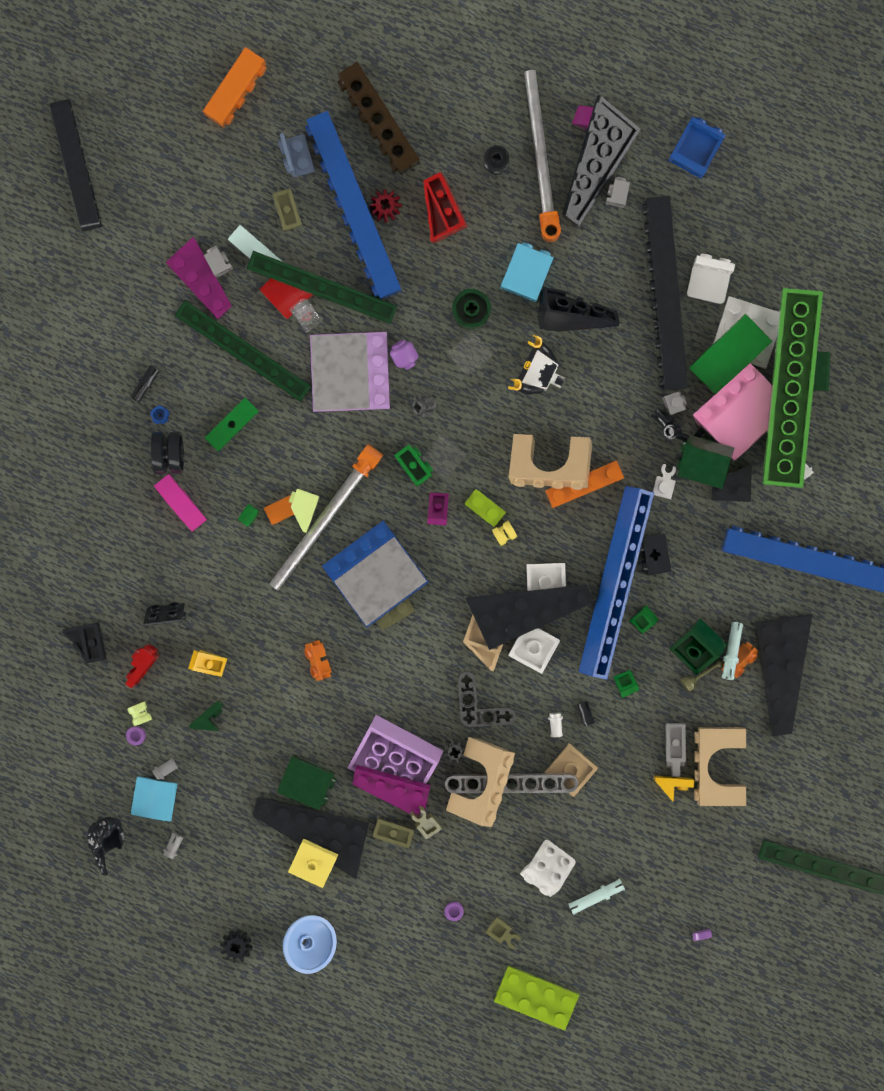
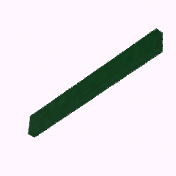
(321, 287)
(242, 351)
(822, 867)

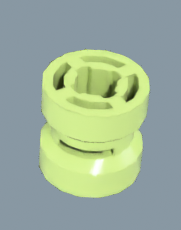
(139, 713)

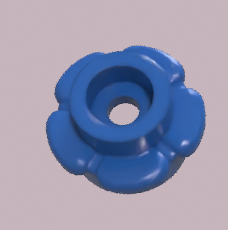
(154, 414)

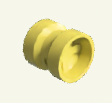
(500, 535)

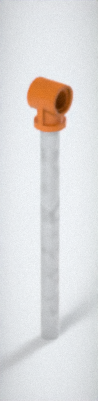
(549, 217)
(366, 461)

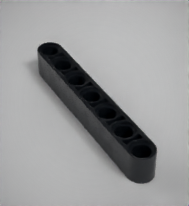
(75, 165)

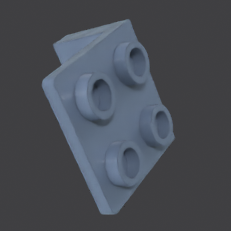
(297, 153)

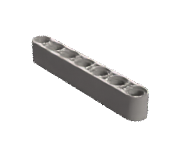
(520, 787)

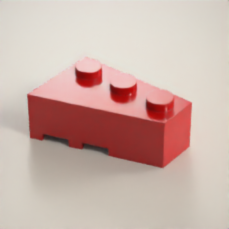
(442, 208)

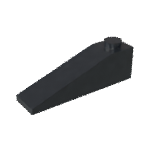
(566, 314)

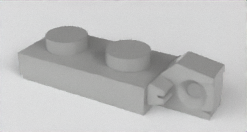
(675, 746)

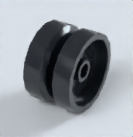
(167, 453)

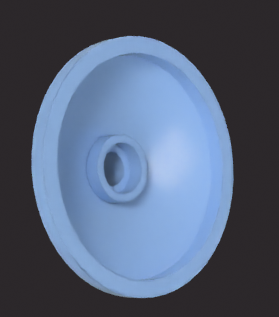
(318, 948)

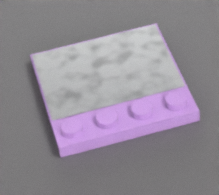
(349, 371)

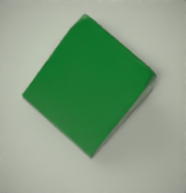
(248, 515)
(644, 619)
(626, 683)

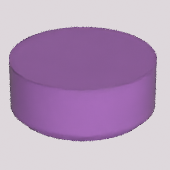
(135, 735)
(454, 911)
(702, 934)

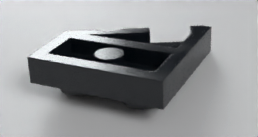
(88, 641)

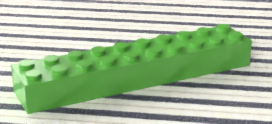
(792, 387)

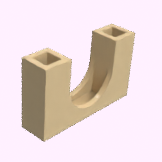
(573, 474)
(708, 742)
(497, 765)

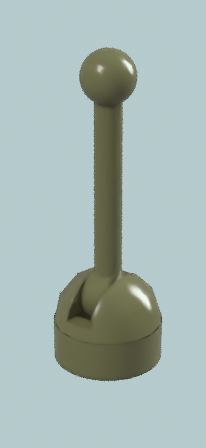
(690, 682)

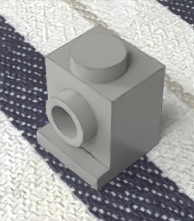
(618, 192)
(217, 261)
(674, 403)

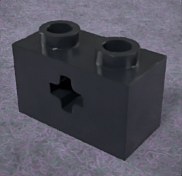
(662, 562)

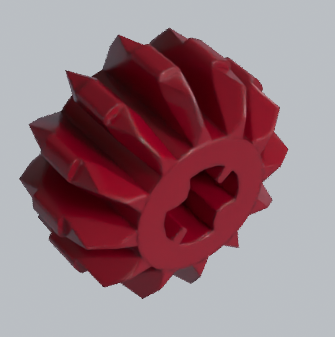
(378, 207)

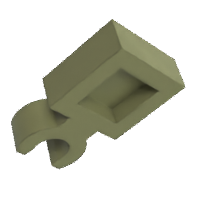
(426, 823)
(500, 931)

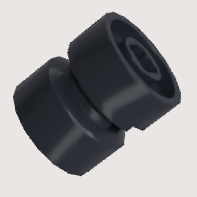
(496, 159)

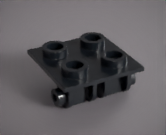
(164, 614)

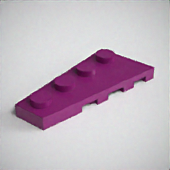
(197, 275)
(393, 789)

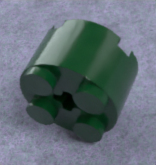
(477, 300)

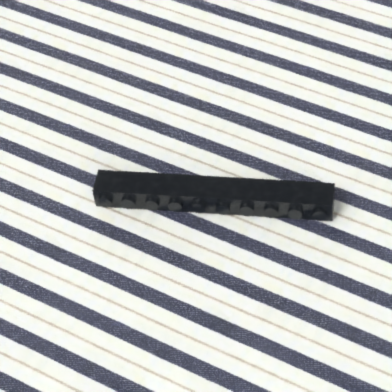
(666, 293)

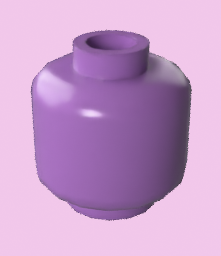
(404, 354)

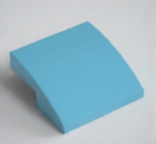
(154, 798)

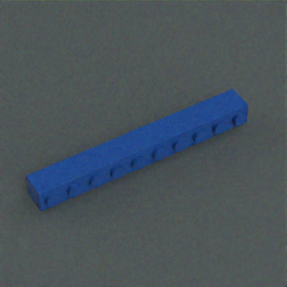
(353, 205)
(804, 559)
(616, 582)

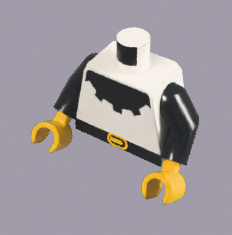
(538, 370)

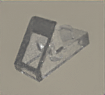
(305, 314)

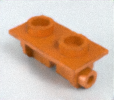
(745, 656)
(318, 668)

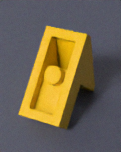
(207, 663)
(668, 782)

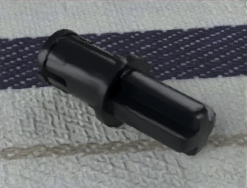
(144, 384)

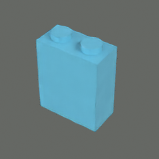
(527, 272)

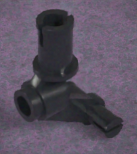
(672, 430)

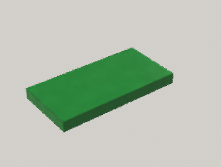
(730, 354)

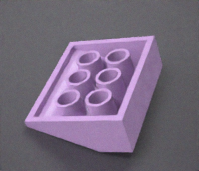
(396, 752)

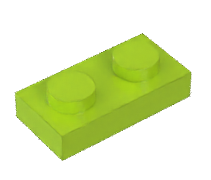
(485, 508)

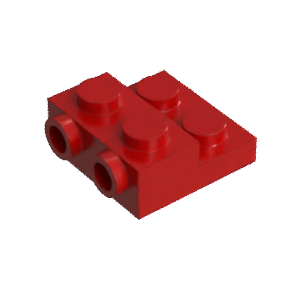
(143, 660)

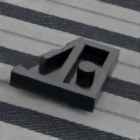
(736, 487)

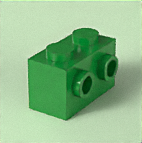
(413, 465)

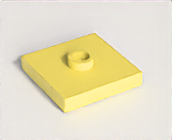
(313, 863)

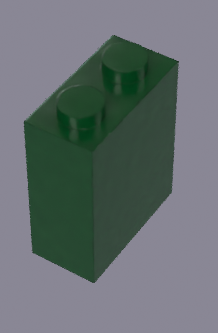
(705, 461)
(306, 782)

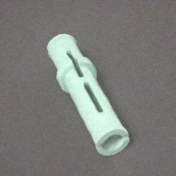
(732, 651)
(596, 896)

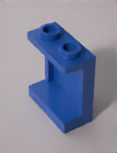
(697, 147)

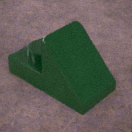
(204, 721)

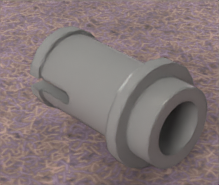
(165, 769)
(173, 845)

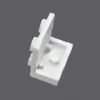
(710, 278)
(548, 868)

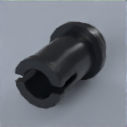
(585, 713)

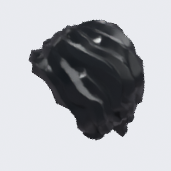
(104, 837)

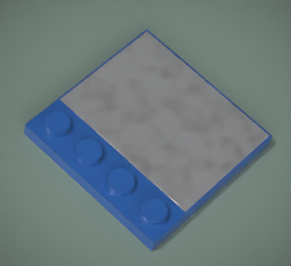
(375, 574)

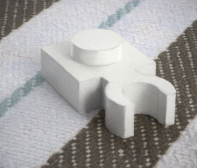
(664, 485)

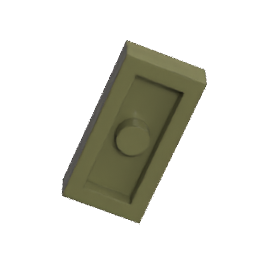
(287, 209)
(396, 614)
(393, 833)

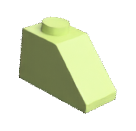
(303, 507)

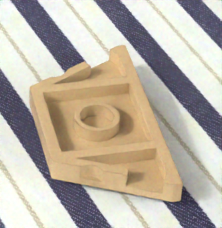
(475, 641)

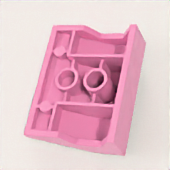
(738, 411)

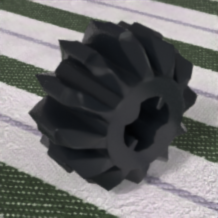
(234, 952)

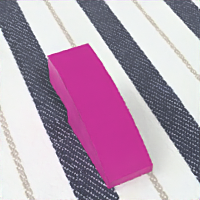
(180, 502)

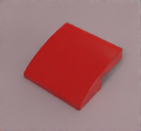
(283, 296)

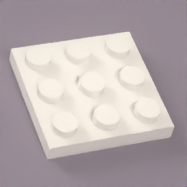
(763, 317)

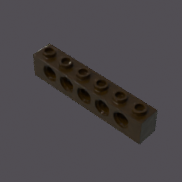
(355, 74)

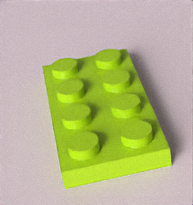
(536, 997)

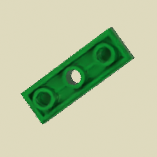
(223, 433)

